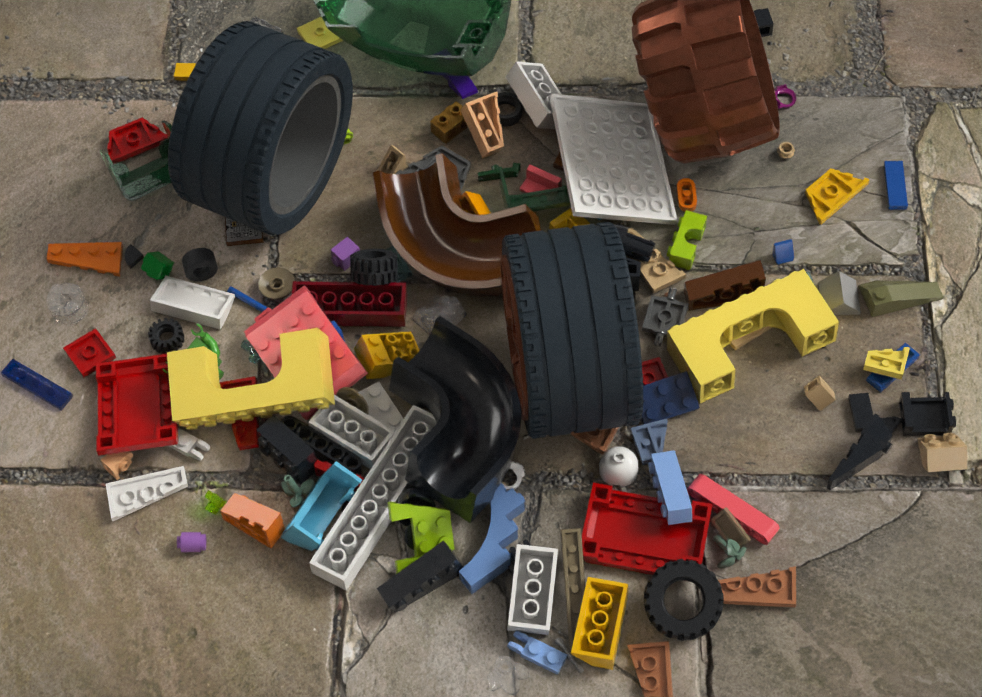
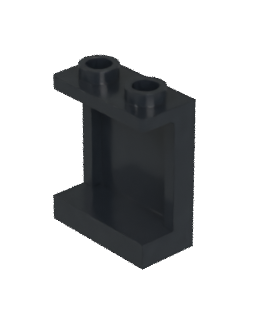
(926, 415)

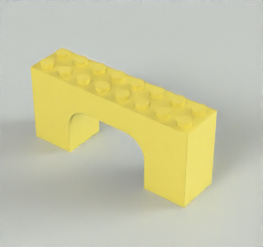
(785, 304)
(300, 385)

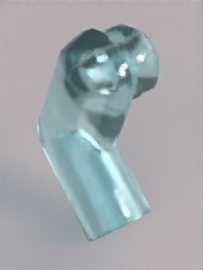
(254, 356)

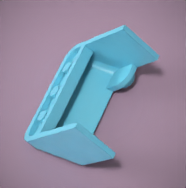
(320, 507)

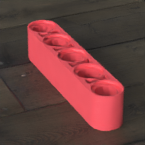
(752, 520)

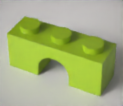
(690, 227)

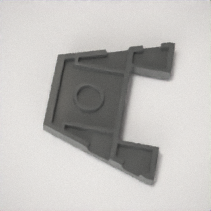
(463, 165)

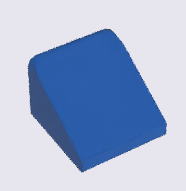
(783, 251)

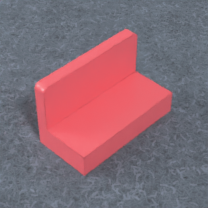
(539, 180)

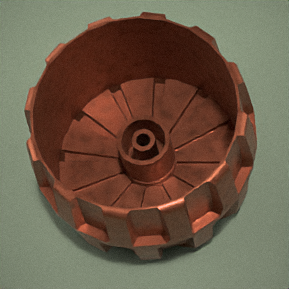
(705, 77)

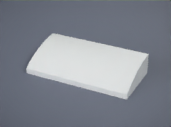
(192, 302)

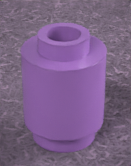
(191, 541)

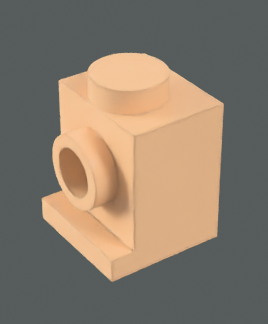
(117, 463)

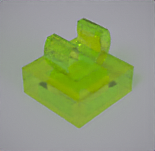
(215, 502)

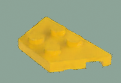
(833, 192)

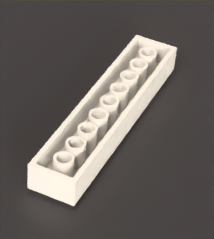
(367, 512)

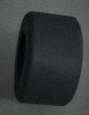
(199, 264)

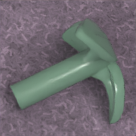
(291, 488)
(731, 548)

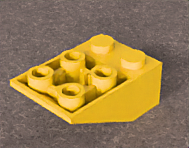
(380, 350)

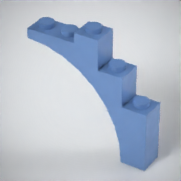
(493, 556)

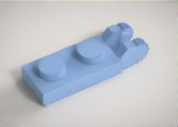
(538, 652)

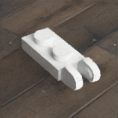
(187, 443)

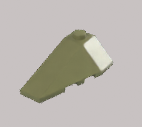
(891, 296)

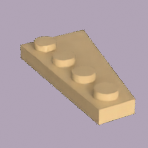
(659, 271)

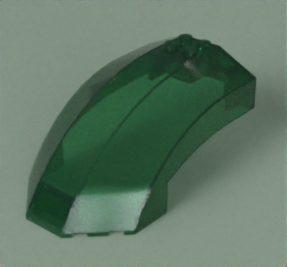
(421, 34)

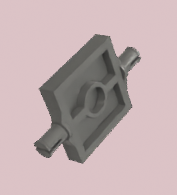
(664, 314)

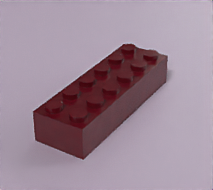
(359, 304)

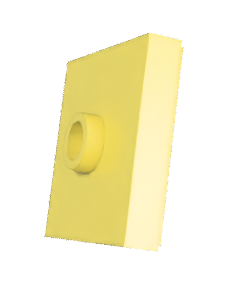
(318, 34)

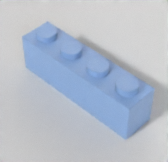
(671, 487)

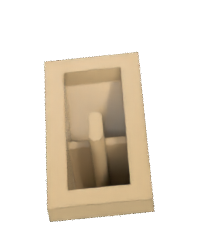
(393, 161)

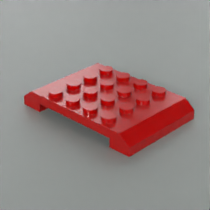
(134, 405)
(633, 536)

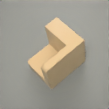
(819, 393)

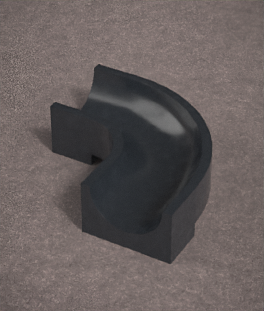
(474, 414)

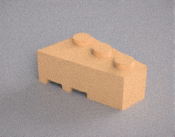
(484, 124)

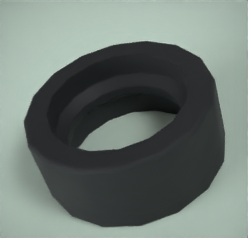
(513, 118)

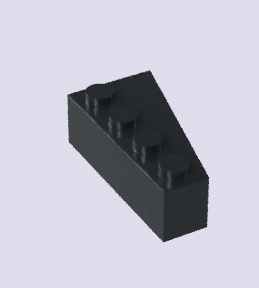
(421, 577)

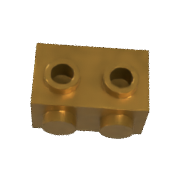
(448, 123)

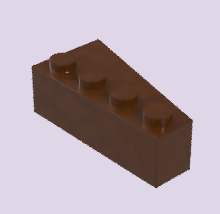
(724, 286)

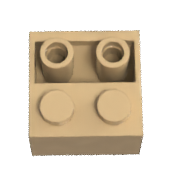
(943, 452)

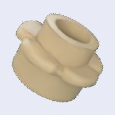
(786, 146)

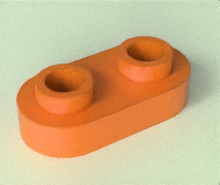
(686, 196)

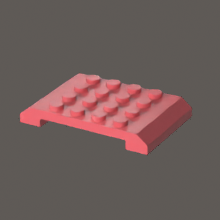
(302, 313)

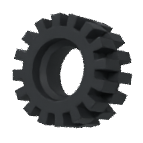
(162, 327)

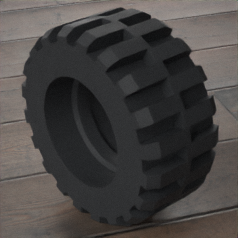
(683, 571)

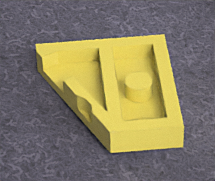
(887, 362)

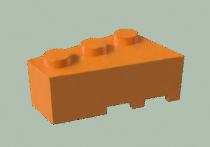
(253, 519)

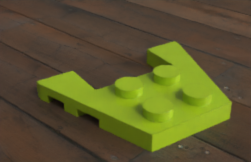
(428, 528)

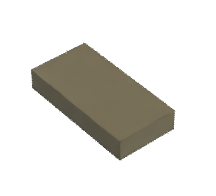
(730, 528)

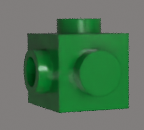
(157, 265)

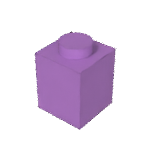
(342, 252)

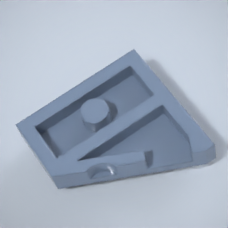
(649, 439)

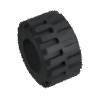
(373, 267)

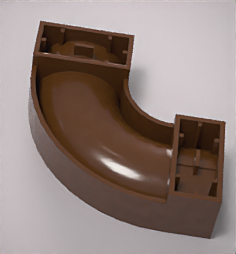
(439, 237)

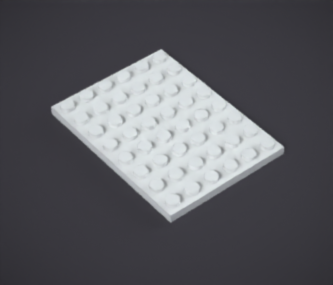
(612, 160)

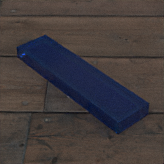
(37, 384)

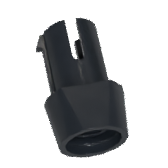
(634, 245)

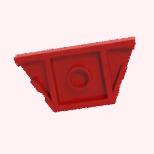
(133, 139)

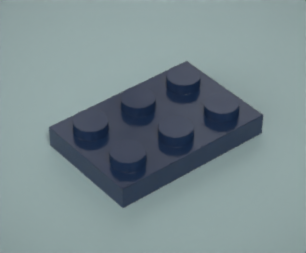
(668, 398)

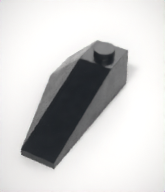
(870, 447)

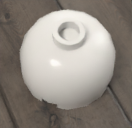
(618, 466)

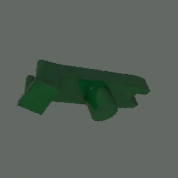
(494, 175)

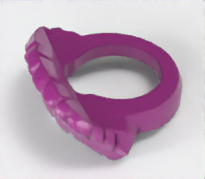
(783, 89)

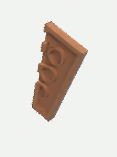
(766, 589)
(653, 668)

